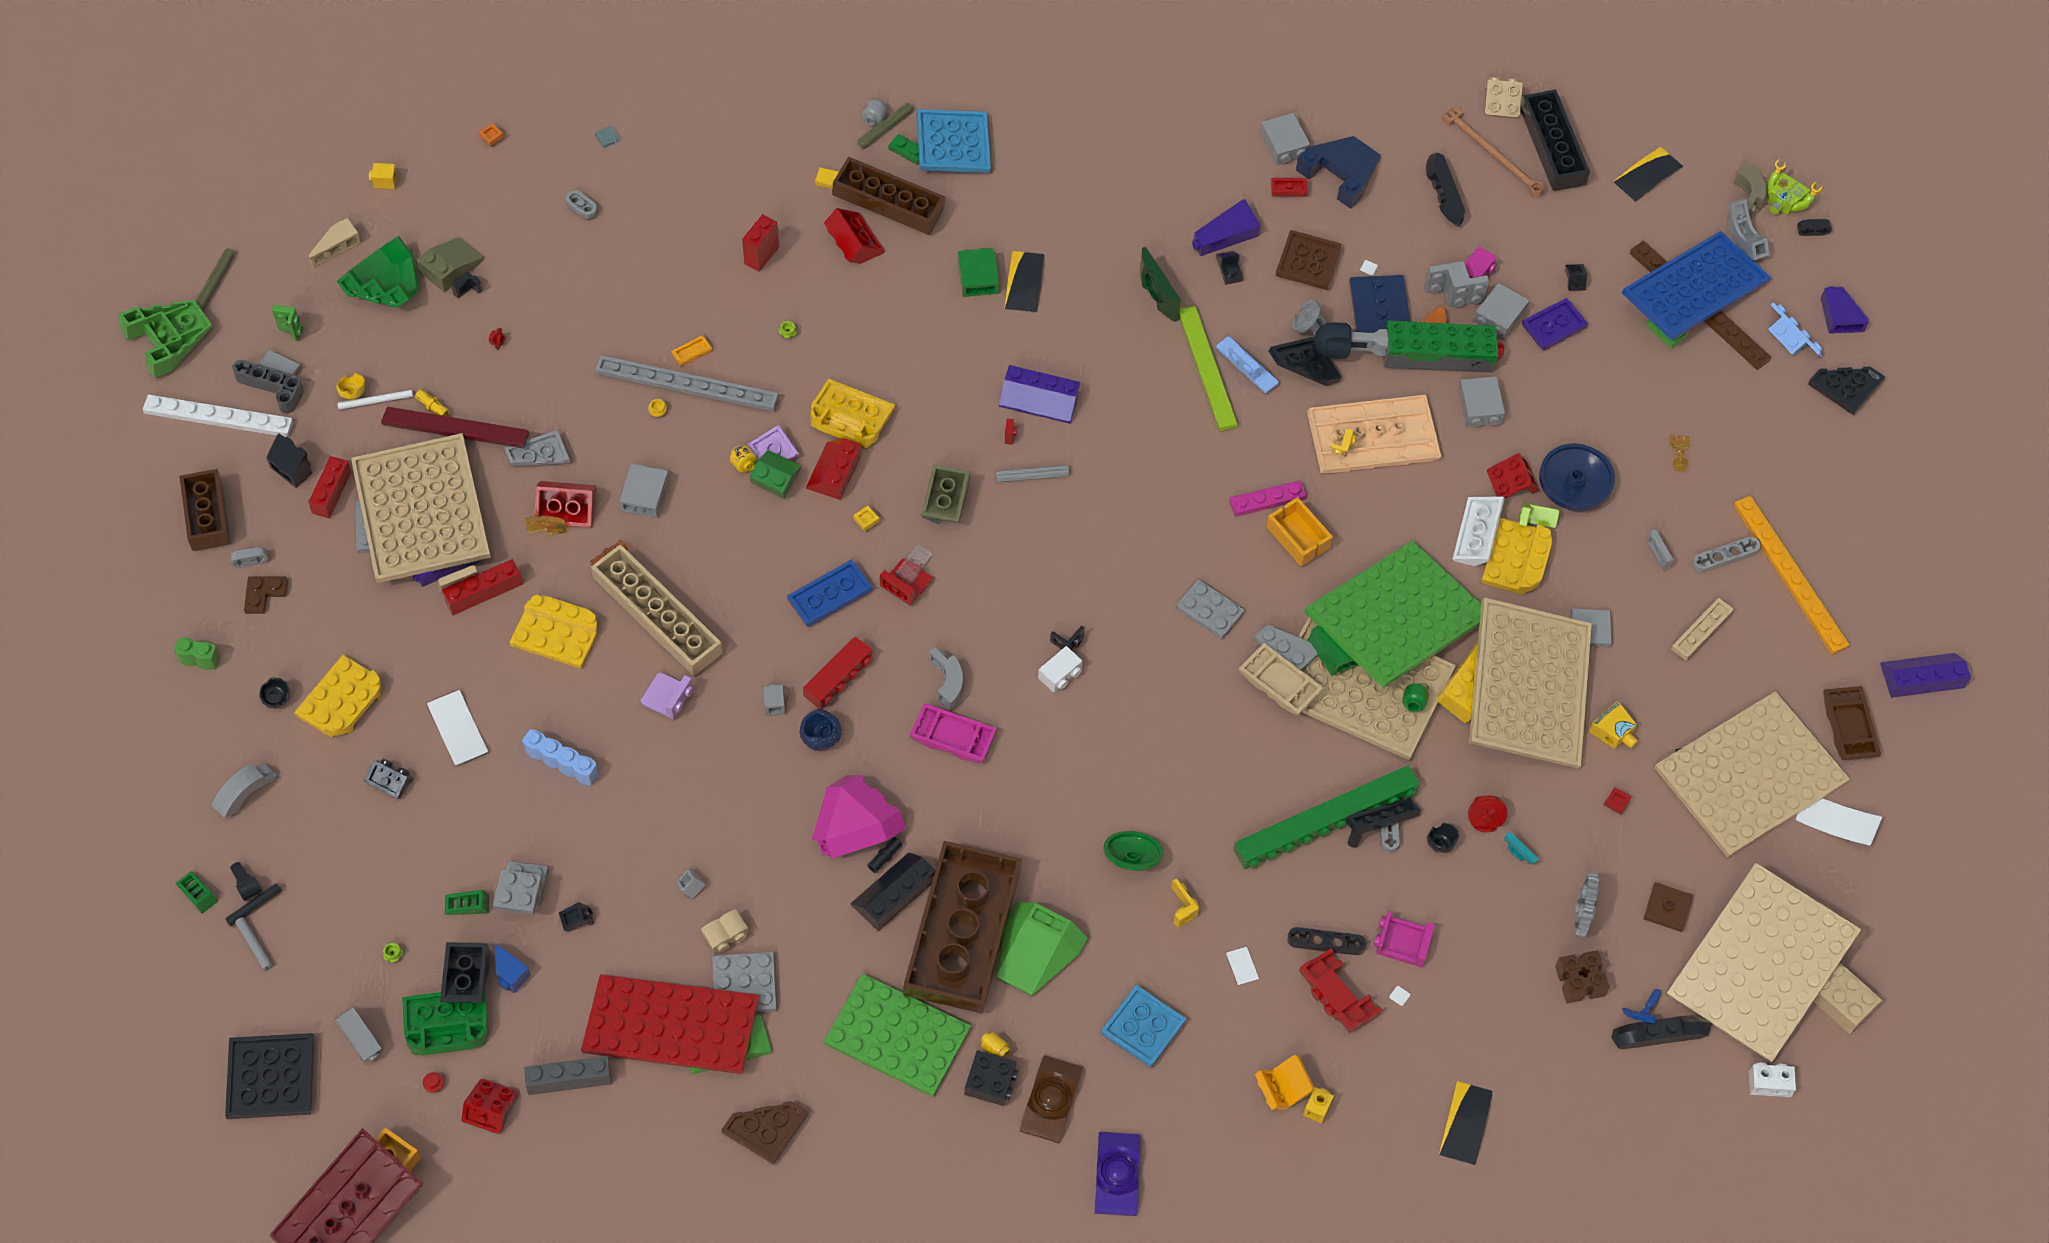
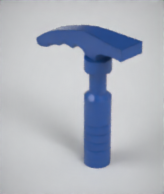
(1645, 1015)

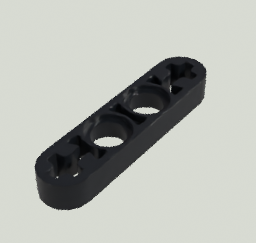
(1326, 944)

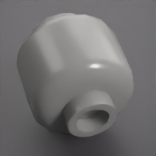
(874, 112)

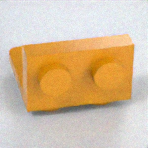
(1285, 1083)

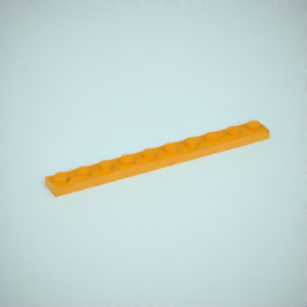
(1791, 575)

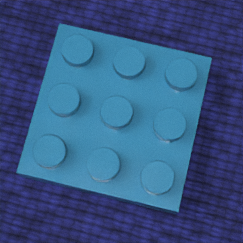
(1143, 1026)

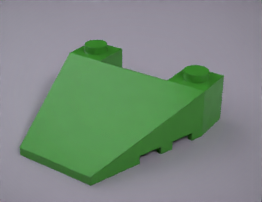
(171, 330)

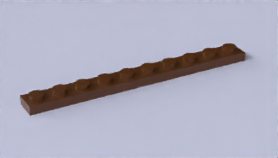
(1719, 322)

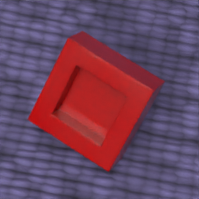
(1010, 431)
(1617, 800)

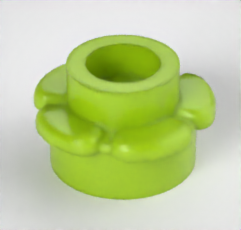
(787, 325)
(392, 947)

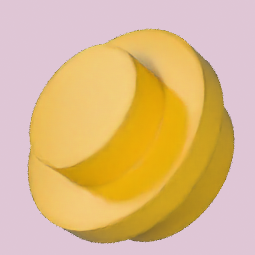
(657, 408)

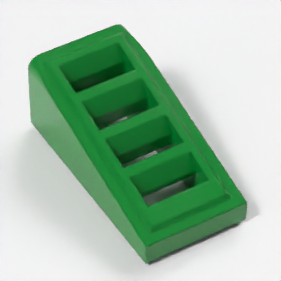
(476, 896)
(202, 902)

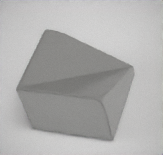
(690, 883)

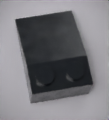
(465, 972)

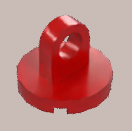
(1487, 813)

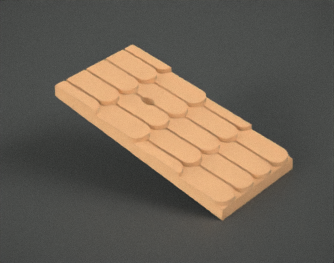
(1385, 431)

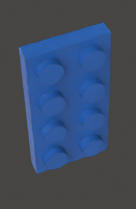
(829, 593)

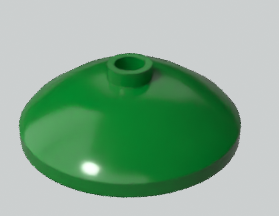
(1133, 850)

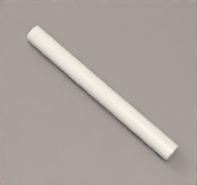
(375, 399)

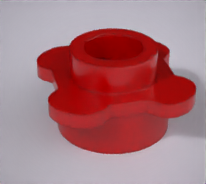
(497, 338)

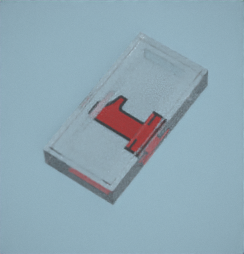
(914, 564)

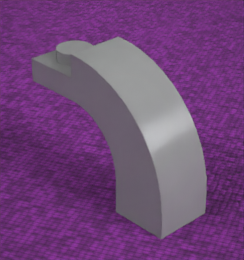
(1743, 232)

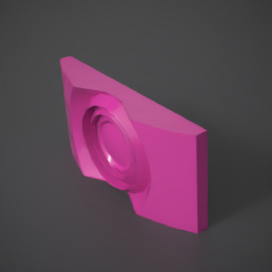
(952, 733)

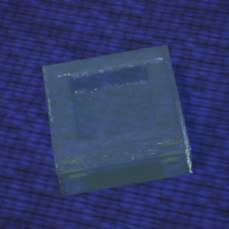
(606, 137)

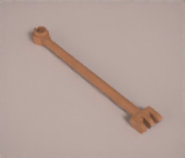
(1455, 116)

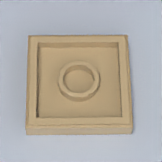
(456, 577)

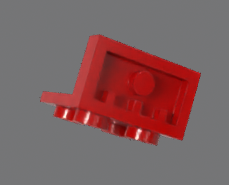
(1512, 476)
(901, 588)
(487, 1105)

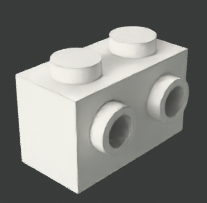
(1772, 1080)

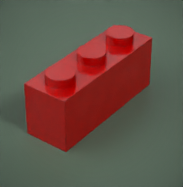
(329, 487)

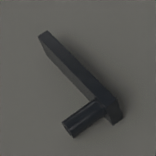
(1380, 818)

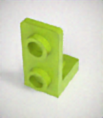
(1538, 515)

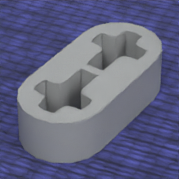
(249, 557)
(1394, 835)

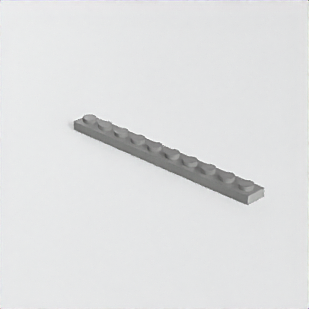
(687, 383)

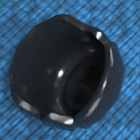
(274, 693)
(1443, 838)

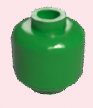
(1415, 697)

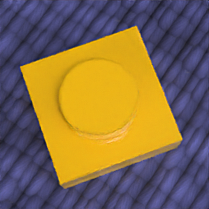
(866, 518)

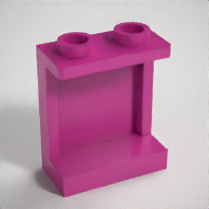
(1403, 940)

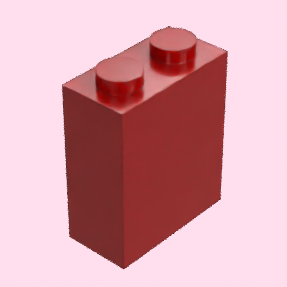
(760, 242)

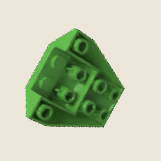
(1037, 946)

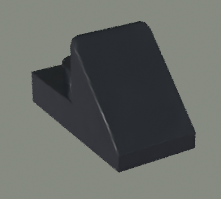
(1229, 267)

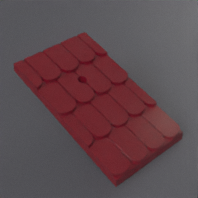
(355, 1194)

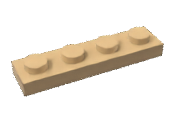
(1702, 629)

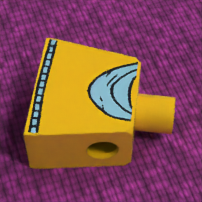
(1615, 727)

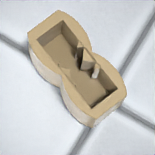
(724, 931)

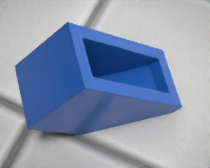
(509, 970)

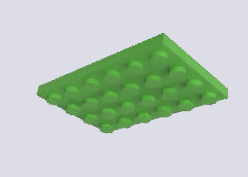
(897, 1035)

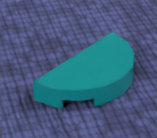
(1518, 849)

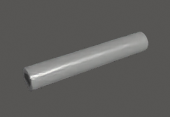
(253, 944)

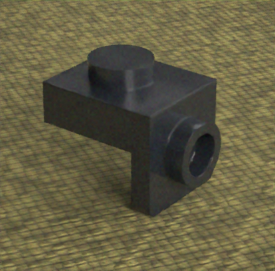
(464, 284)

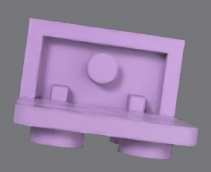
(667, 694)

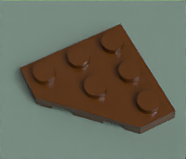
(766, 1129)

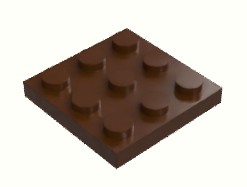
(1308, 259)

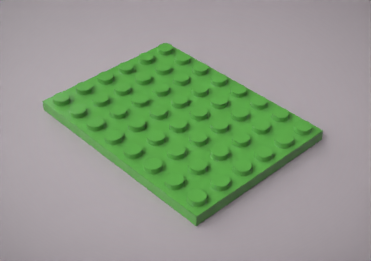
(1397, 613)

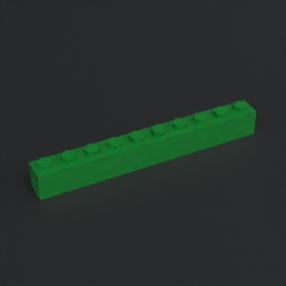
(1324, 818)

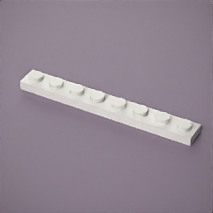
(217, 415)

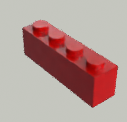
(482, 587)
(838, 673)

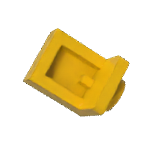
(1349, 439)

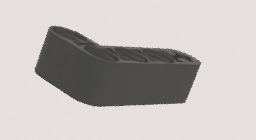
(248, 374)

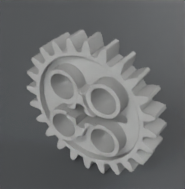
(1585, 907)

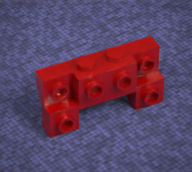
(1334, 994)

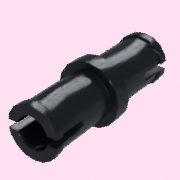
(884, 855)

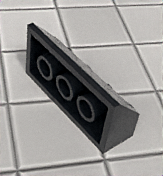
(894, 890)

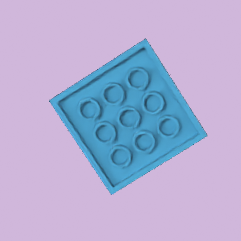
(953, 141)

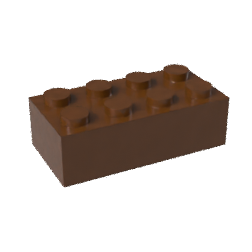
(204, 509)

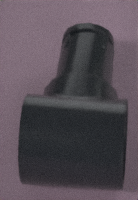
(246, 884)

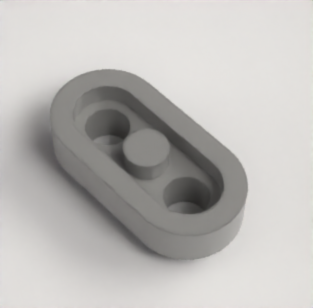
(584, 204)

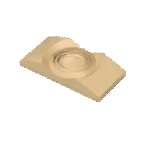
(1280, 679)

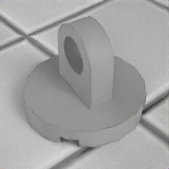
(1308, 317)

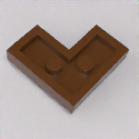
(260, 588)

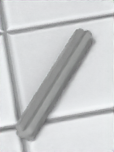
(1032, 473)

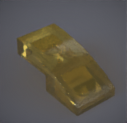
(540, 523)

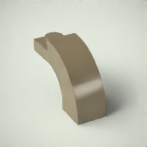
(1753, 184)

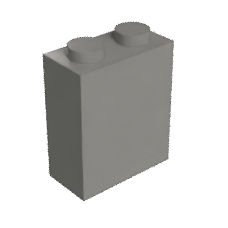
(1284, 138)
(1501, 309)
(1481, 401)
(644, 490)

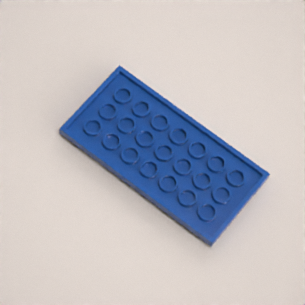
(1696, 285)

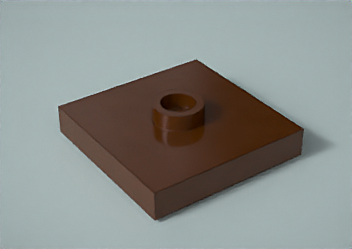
(1668, 907)

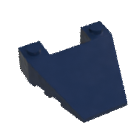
(1346, 159)

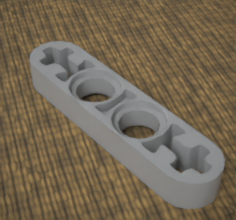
(1724, 552)

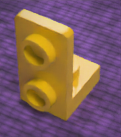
(1184, 915)

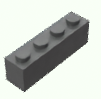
(567, 1075)

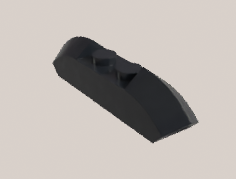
(1443, 183)
(1661, 1032)

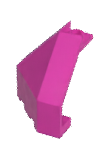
(854, 817)

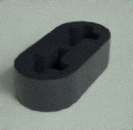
(1814, 227)

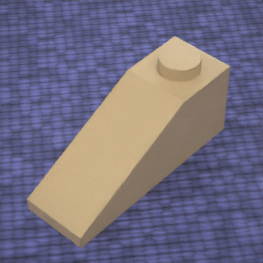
(336, 241)

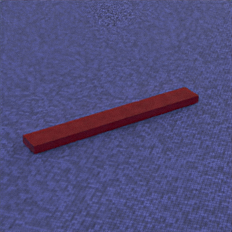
(451, 426)

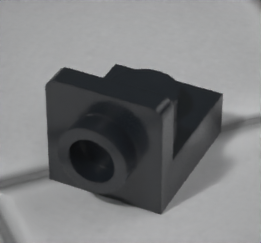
(1576, 277)
(576, 916)

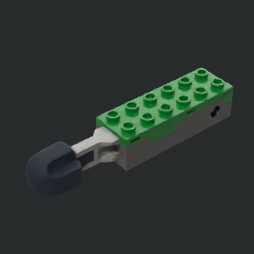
(1417, 345)

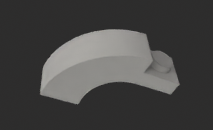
(952, 689)
(240, 786)

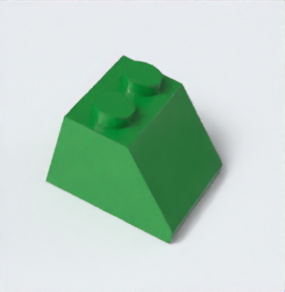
(774, 473)

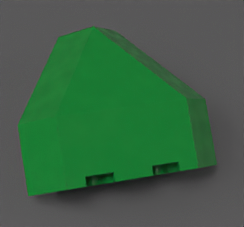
(384, 276)

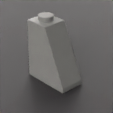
(357, 1035)

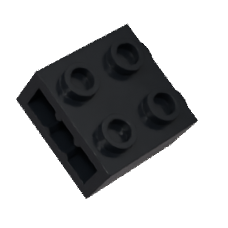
(991, 1078)

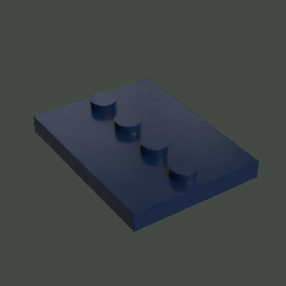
(1378, 301)

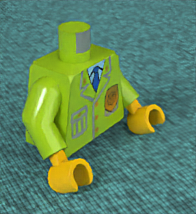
(1788, 194)

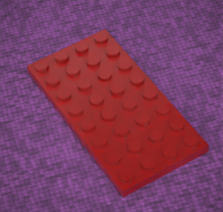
(670, 1024)

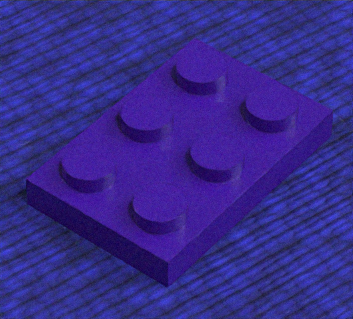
(1554, 324)

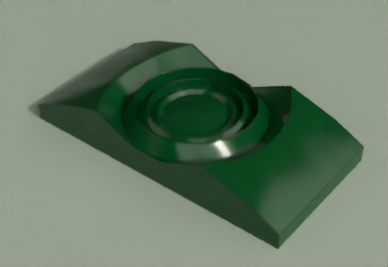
(1158, 286)

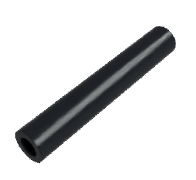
(253, 904)

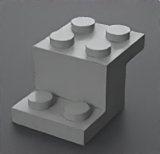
(1456, 284)
(520, 887)

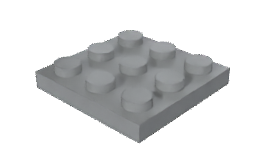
(747, 974)

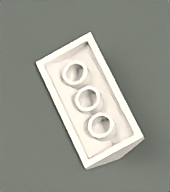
(1478, 530)

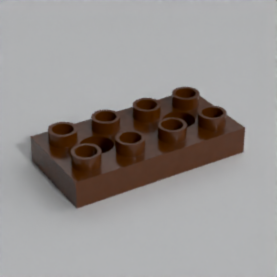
(962, 927)

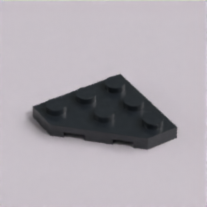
(1306, 361)
(1847, 385)

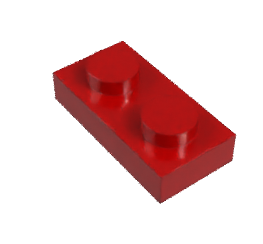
(1289, 187)

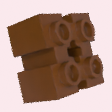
(1572, 972)

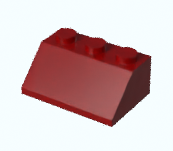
(853, 236)
(835, 468)
(566, 501)

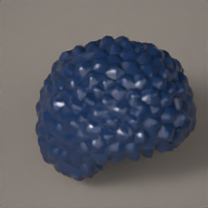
(820, 730)

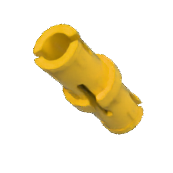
(431, 403)

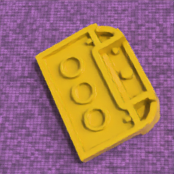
(849, 413)
(1518, 557)
(556, 630)
(340, 698)

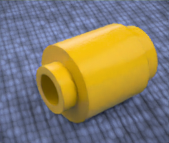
(995, 1045)

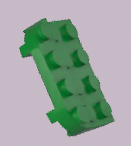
(441, 1026)

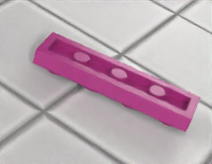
(1266, 498)

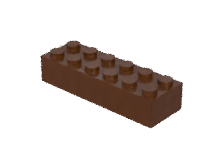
(888, 195)

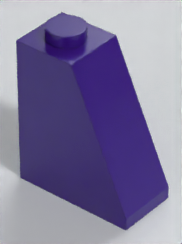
(1842, 312)

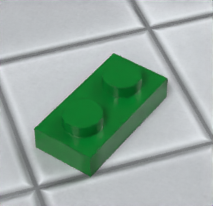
(905, 148)

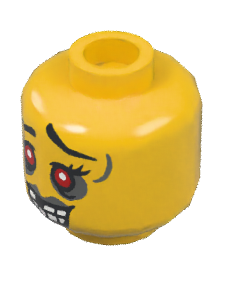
(743, 459)

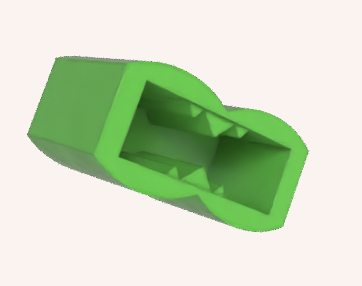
(196, 653)

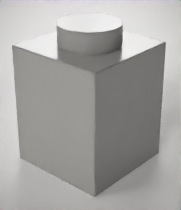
(773, 700)

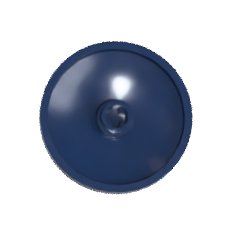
(1576, 477)

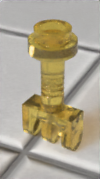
(1680, 462)

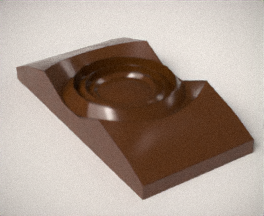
(1851, 723)
(1051, 1099)

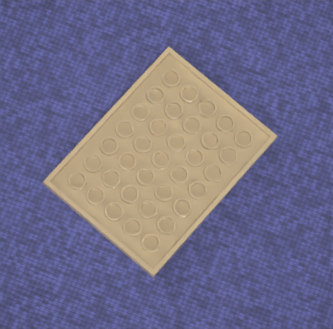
(420, 508)
(1530, 683)
(1374, 713)
(1751, 774)
(1763, 962)

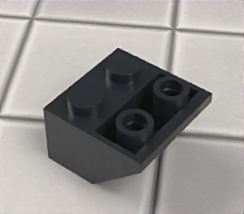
(289, 460)

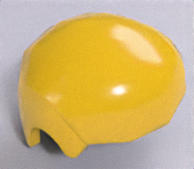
(351, 387)

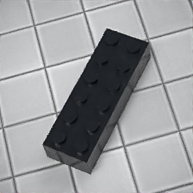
(1554, 140)

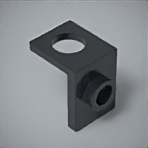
(1073, 642)

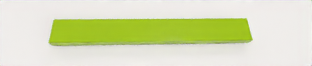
(1207, 369)

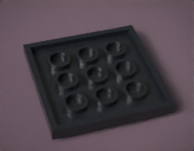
(269, 1076)

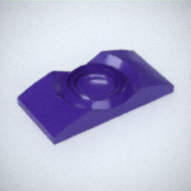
(1117, 1174)

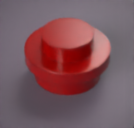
(433, 1082)

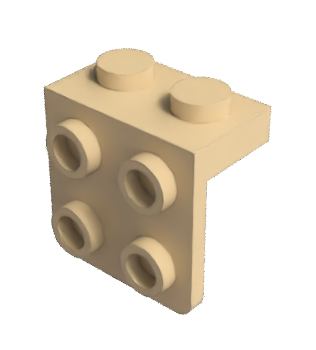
(1503, 97)

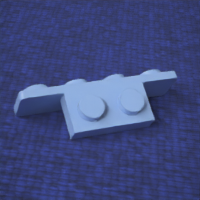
(1789, 335)
(1247, 364)

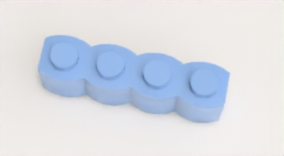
(560, 757)

